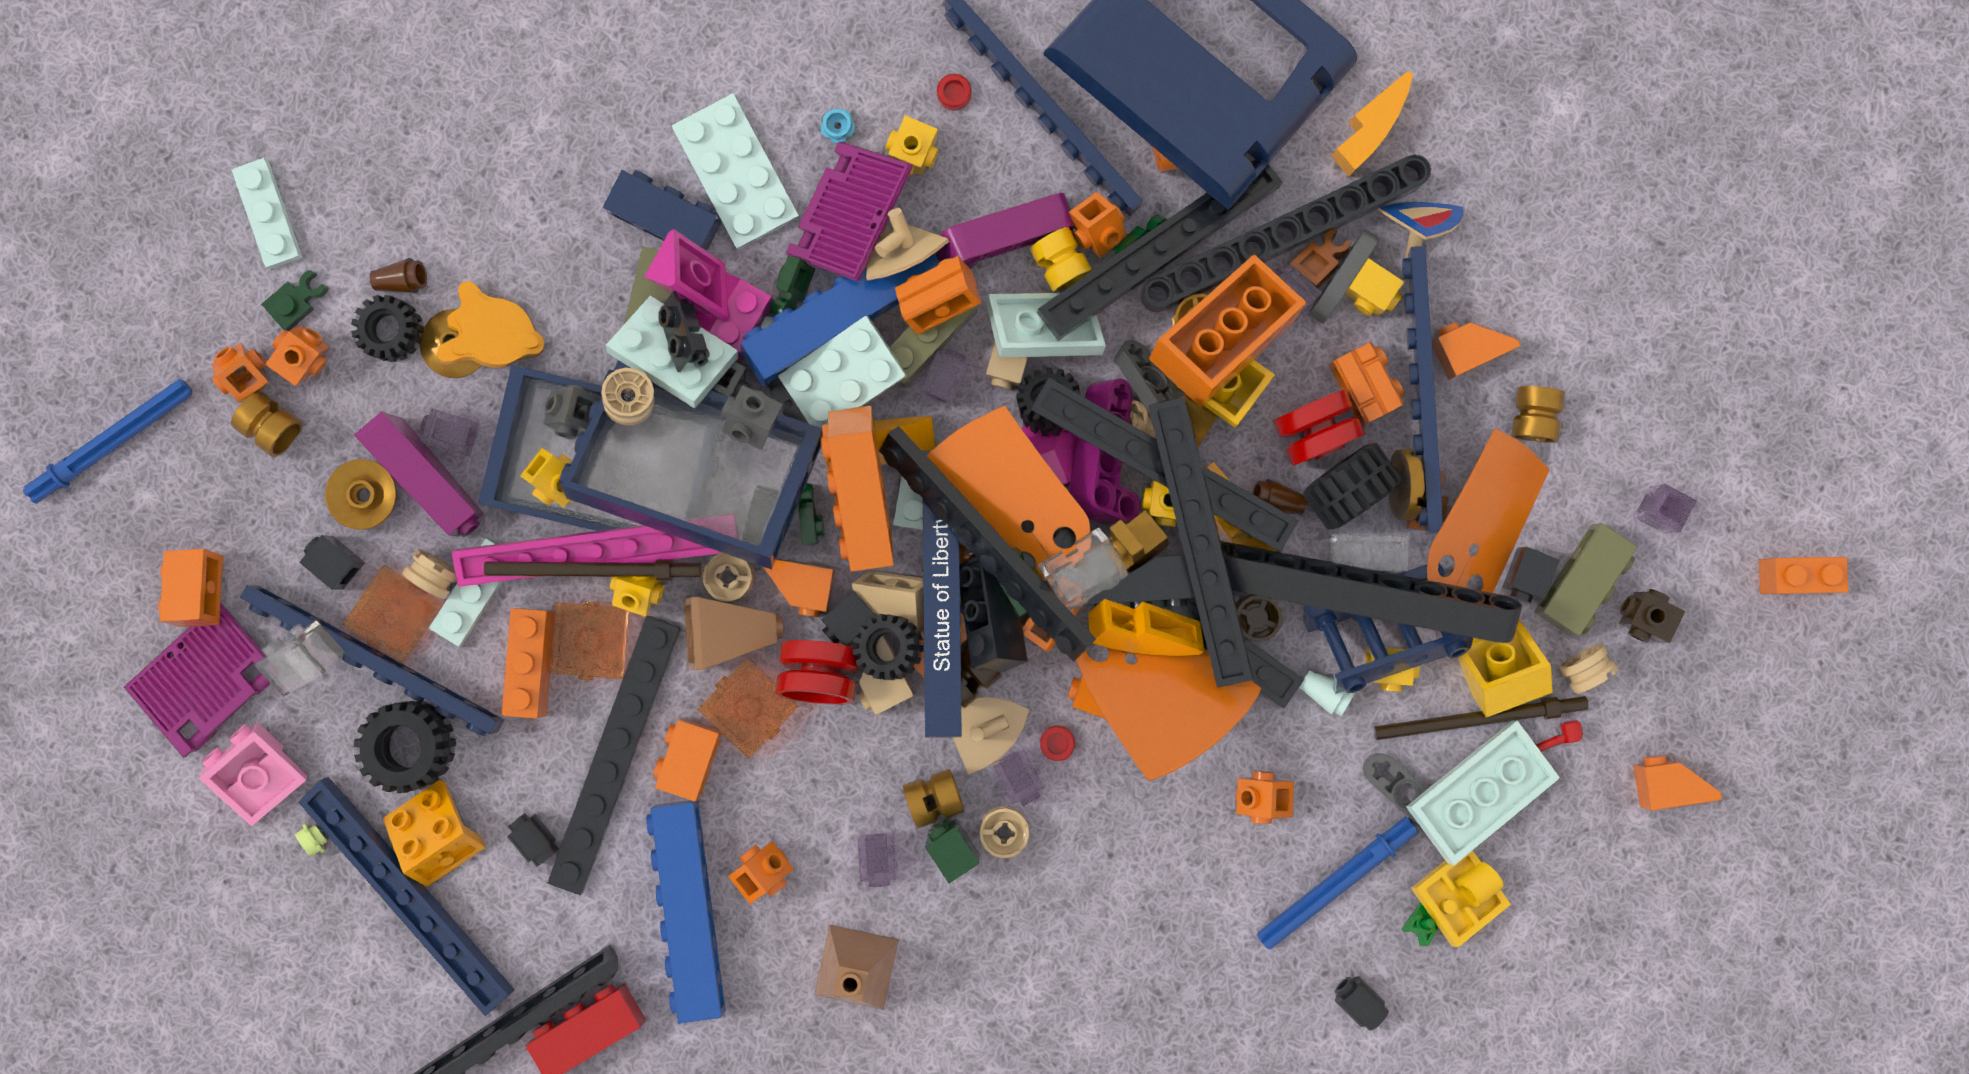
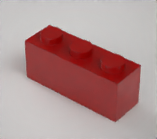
(585, 1030)

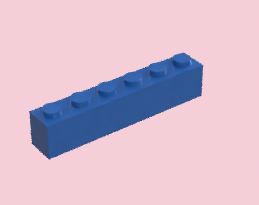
(821, 319)
(687, 911)

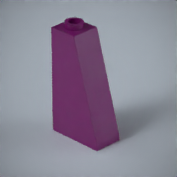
(420, 473)

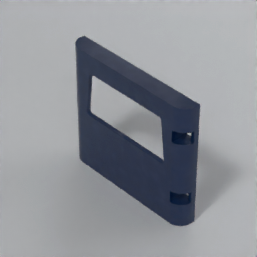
(1188, 98)

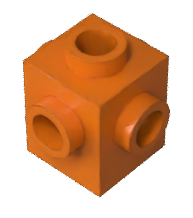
(1098, 224)
(298, 354)
(239, 382)
(1264, 797)
(761, 872)

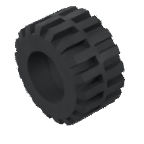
(1352, 486)
(376, 752)

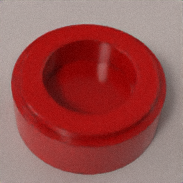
(954, 92)
(1057, 743)

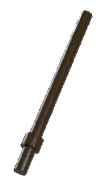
(663, 569)
(1548, 708)

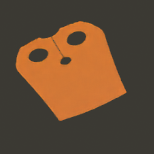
(1010, 483)
(1489, 513)

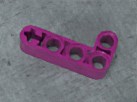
(1006, 230)
(1097, 474)

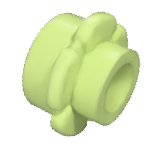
(311, 839)

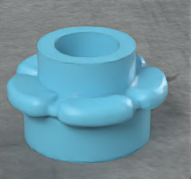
(837, 116)

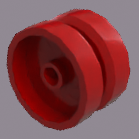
(1319, 427)
(817, 672)

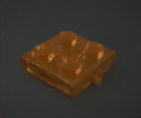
(393, 614)
(589, 640)
(747, 708)

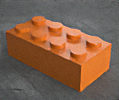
(1227, 330)
(858, 488)

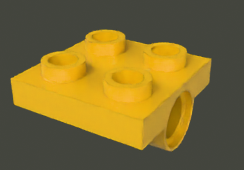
(1462, 897)

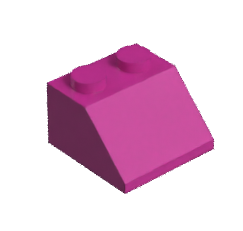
(746, 310)

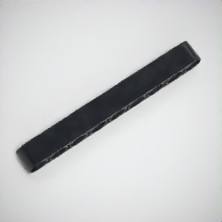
(1298, 222)
(1372, 593)

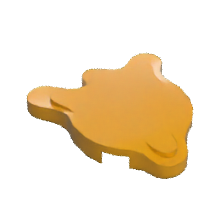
(489, 331)

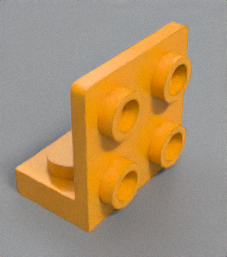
(431, 835)

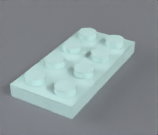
(735, 171)
(1482, 792)

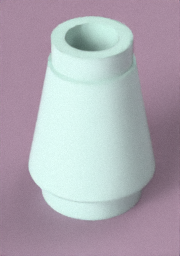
(1321, 691)

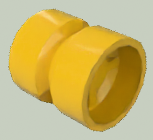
(1059, 257)

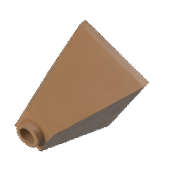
(725, 631)
(856, 967)

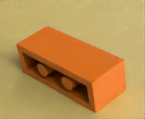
(528, 663)

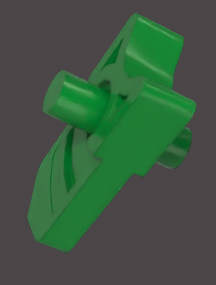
(1422, 925)

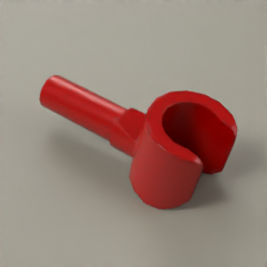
(1571, 733)

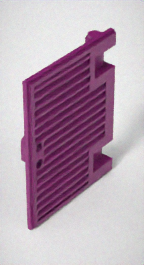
(847, 210)
(199, 681)

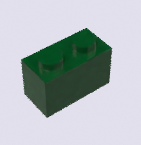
(951, 849)

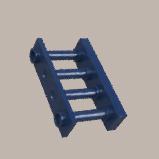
(1355, 678)

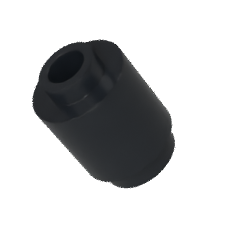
(532, 839)
(1361, 1002)

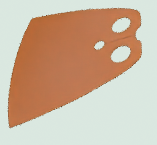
(1165, 706)

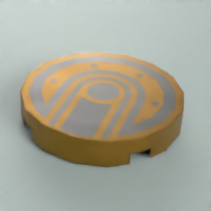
(1404, 496)

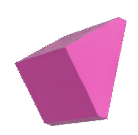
(691, 273)

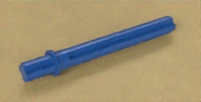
(107, 441)
(1337, 882)

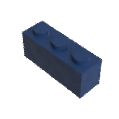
(659, 210)

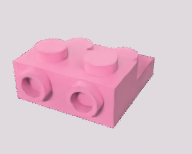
(251, 773)

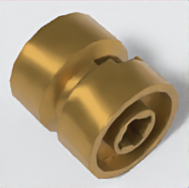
(1538, 414)
(271, 427)
(945, 793)

